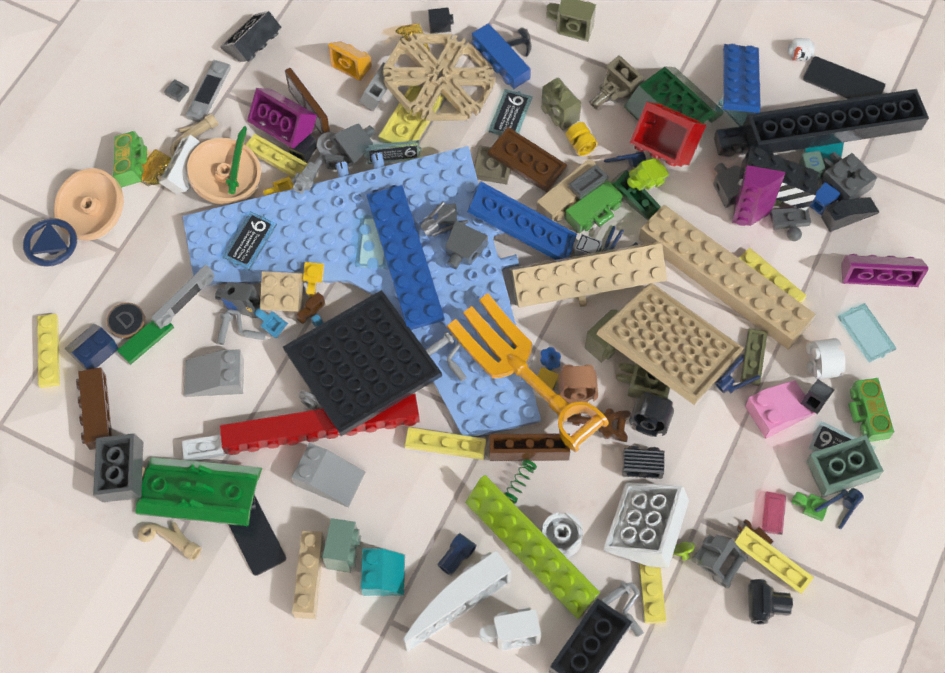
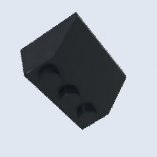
(252, 36)

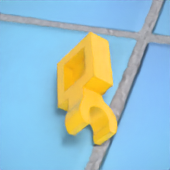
(279, 186)
(313, 274)

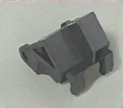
(714, 553)

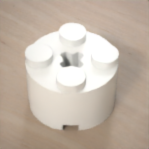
(825, 358)
(564, 524)

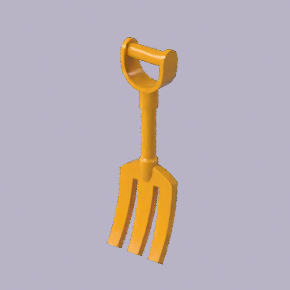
(515, 362)

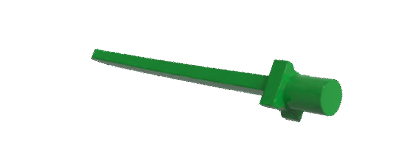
(232, 181)

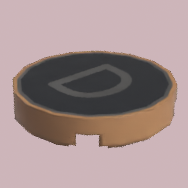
(126, 320)

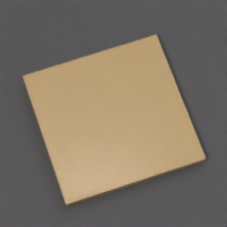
(671, 342)

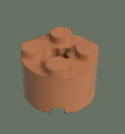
(578, 383)

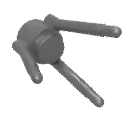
(430, 225)

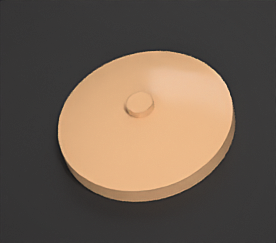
(211, 166)
(90, 203)

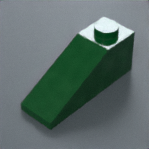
(638, 200)

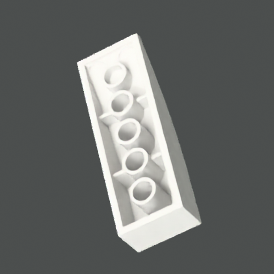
(459, 596)

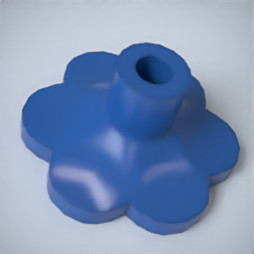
(550, 358)

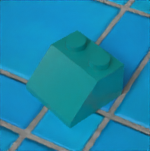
(382, 573)

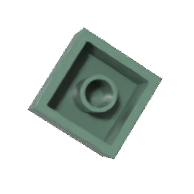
(341, 545)

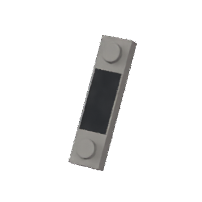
(208, 91)
(183, 296)

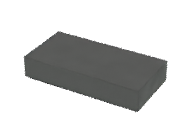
(588, 181)

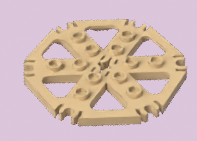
(430, 68)

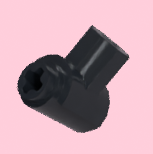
(766, 603)

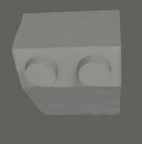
(215, 374)
(327, 475)

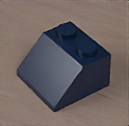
(92, 347)

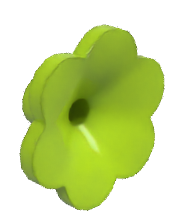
(683, 549)

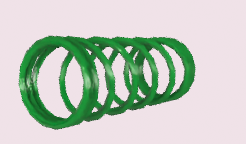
(530, 469)

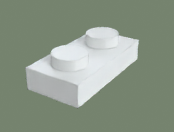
(202, 448)

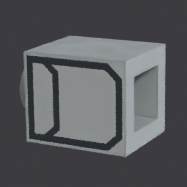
(586, 245)

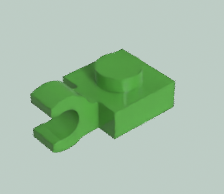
(809, 505)

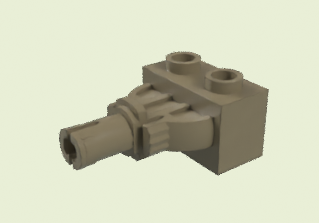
(618, 83)

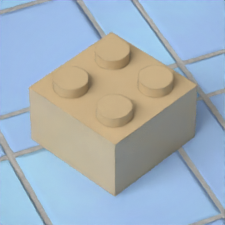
(281, 291)

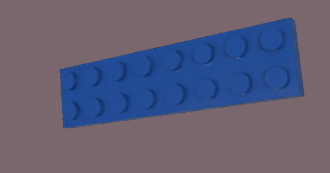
(405, 258)

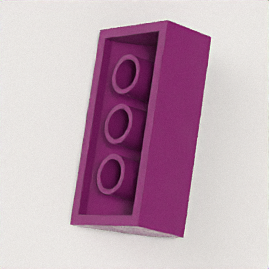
(280, 117)
(756, 195)
(883, 270)

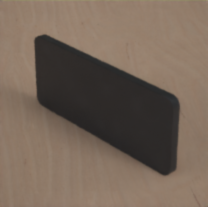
(841, 79)
(258, 542)

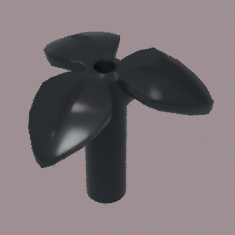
(525, 39)

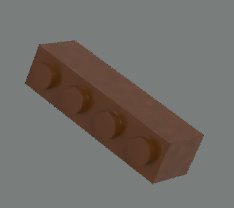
(94, 406)
(528, 446)

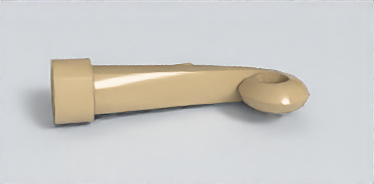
(195, 130)
(176, 537)

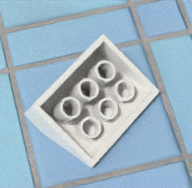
(647, 523)

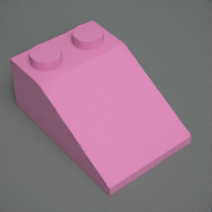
(778, 408)

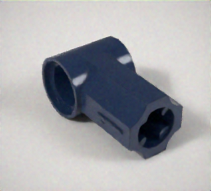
(460, 549)

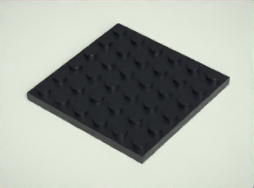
(362, 362)

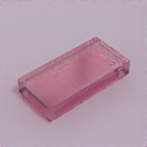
(773, 513)

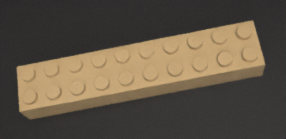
(727, 277)

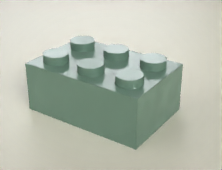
(844, 466)

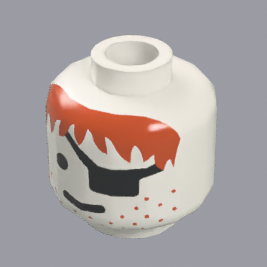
(801, 49)

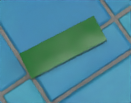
(143, 341)

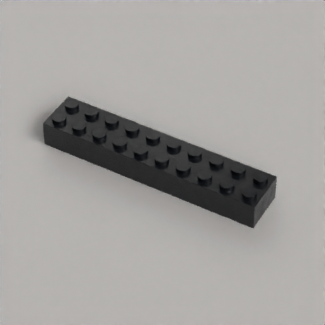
(836, 121)

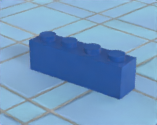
(501, 56)

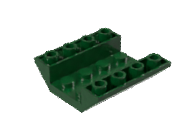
(675, 92)

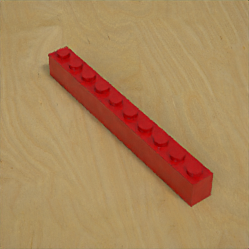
(308, 427)

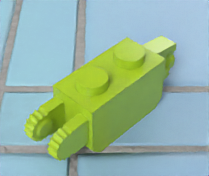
(648, 175)

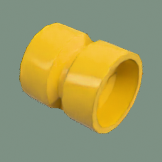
(581, 139)

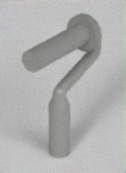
(226, 318)
(453, 366)
(624, 588)

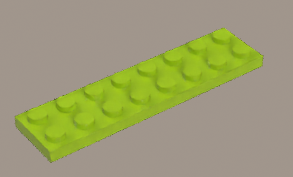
(532, 547)

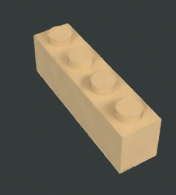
(560, 198)
(308, 575)

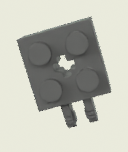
(848, 176)

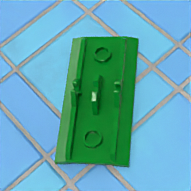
(198, 491)

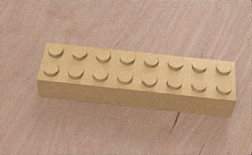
(588, 274)

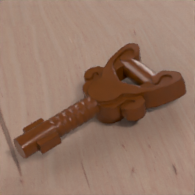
(608, 431)

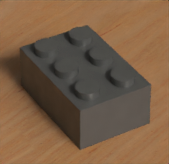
(118, 468)

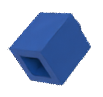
(824, 196)

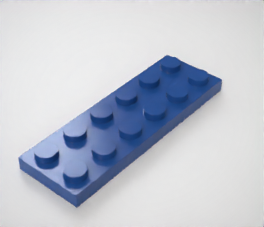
(741, 78)
(521, 222)

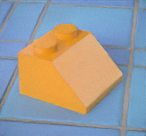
(349, 59)

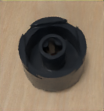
(652, 414)

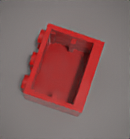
(667, 134)

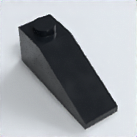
(848, 212)

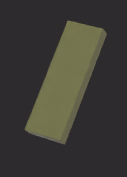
(754, 355)

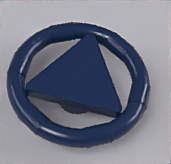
(49, 242)

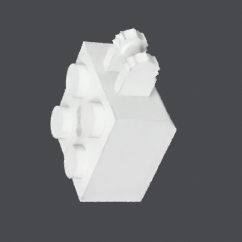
(513, 630)

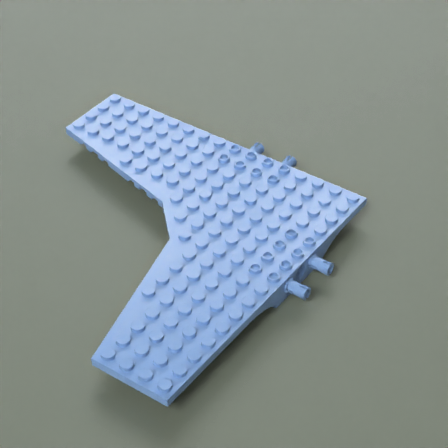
(325, 230)

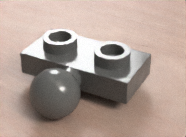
(792, 219)

